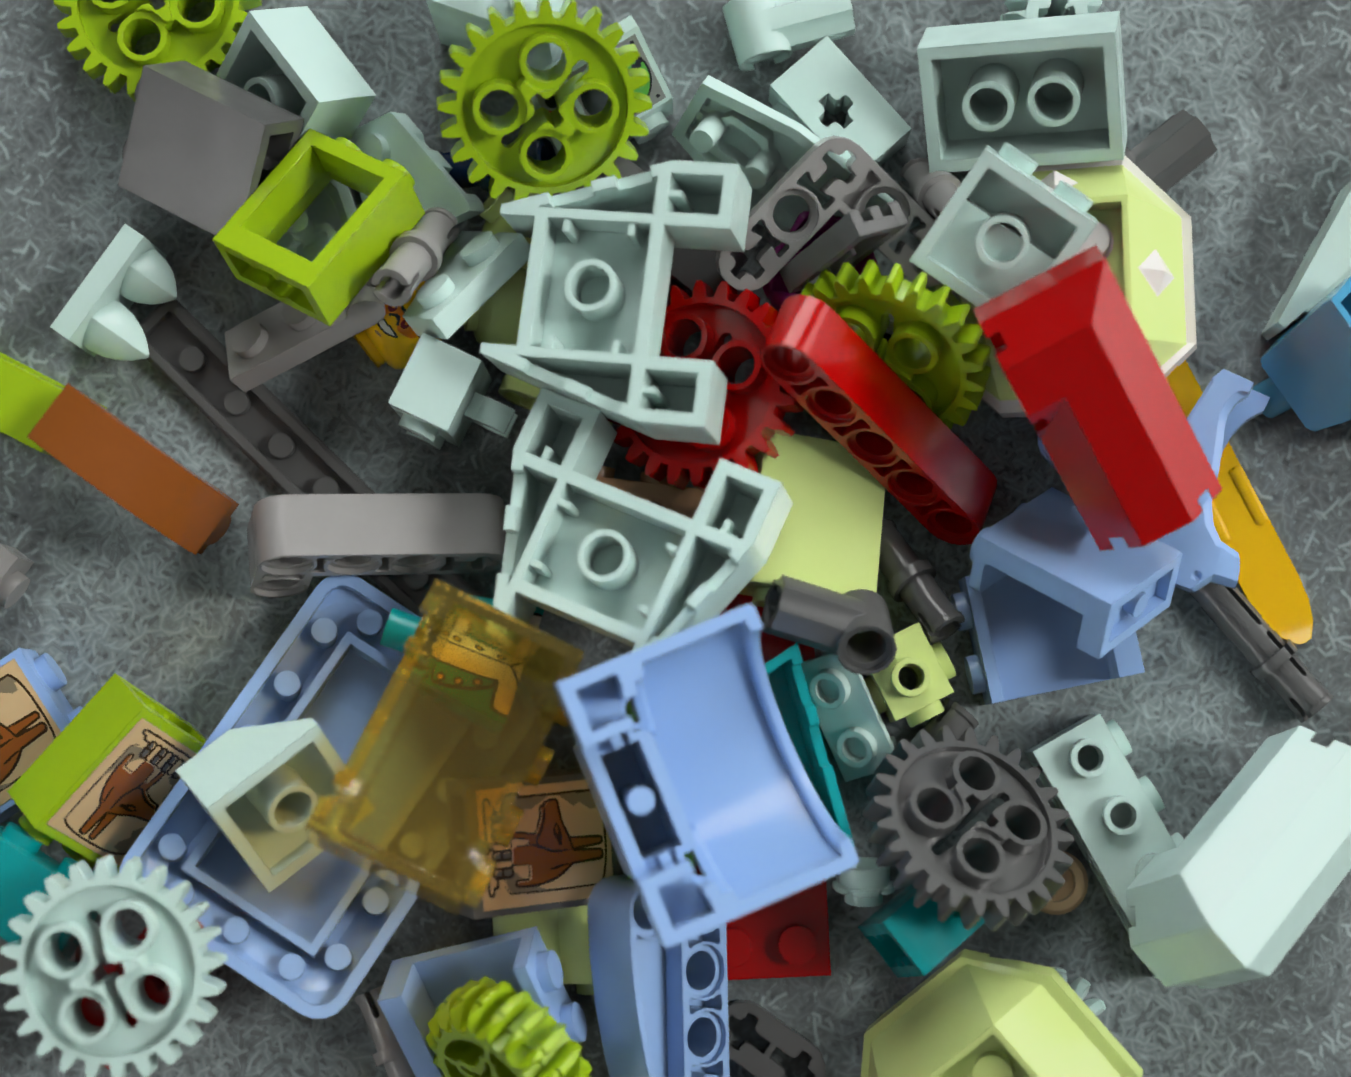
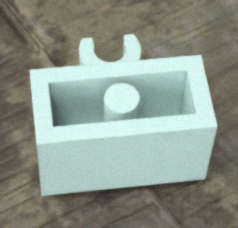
(445, 393)

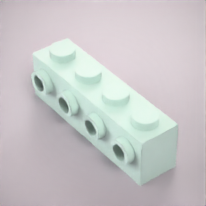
(1108, 806)

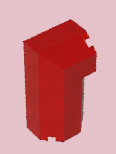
(1099, 401)

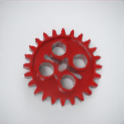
(751, 409)

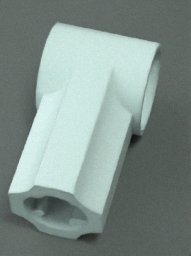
(779, 27)

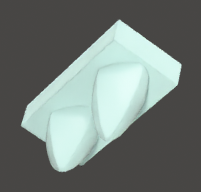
(99, 312)

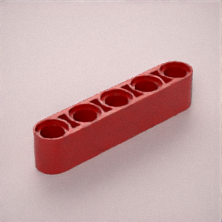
(878, 419)

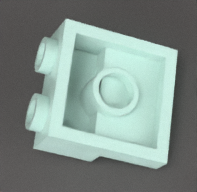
(1003, 227)

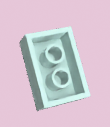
(1024, 82)

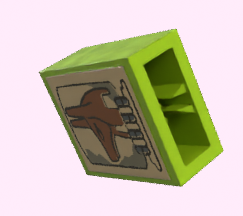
(105, 773)

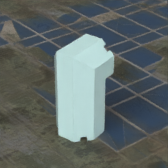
(1249, 869)

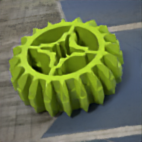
(500, 1033)

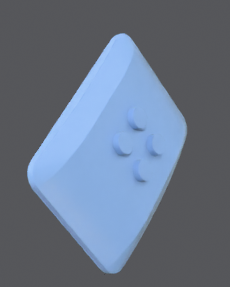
(331, 918)

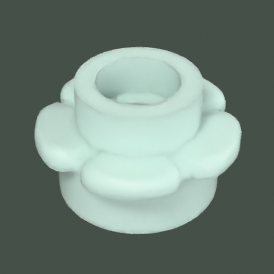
(864, 883)

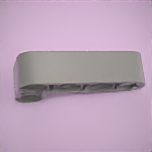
(370, 535)

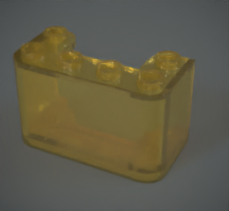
(448, 751)

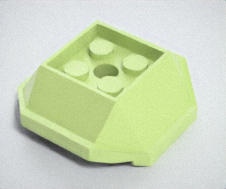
(993, 1021)

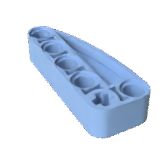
(653, 1004)

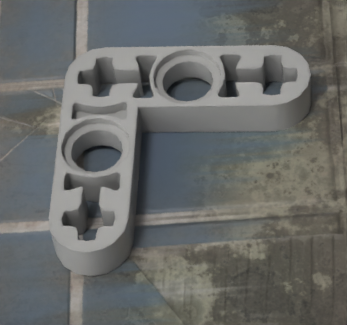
(845, 196)

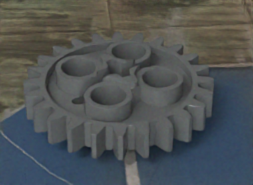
(999, 865)

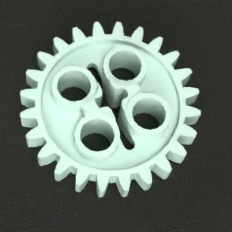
(54, 986)

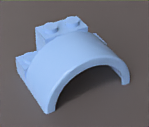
(700, 775)

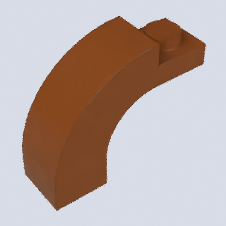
(133, 471)

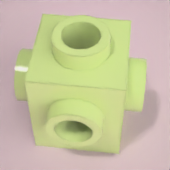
(932, 672)

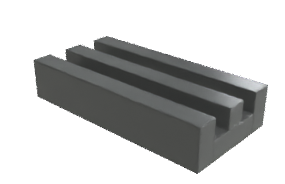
(846, 241)

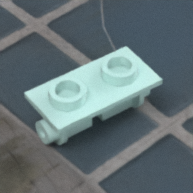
(847, 716)

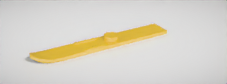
(1241, 522)

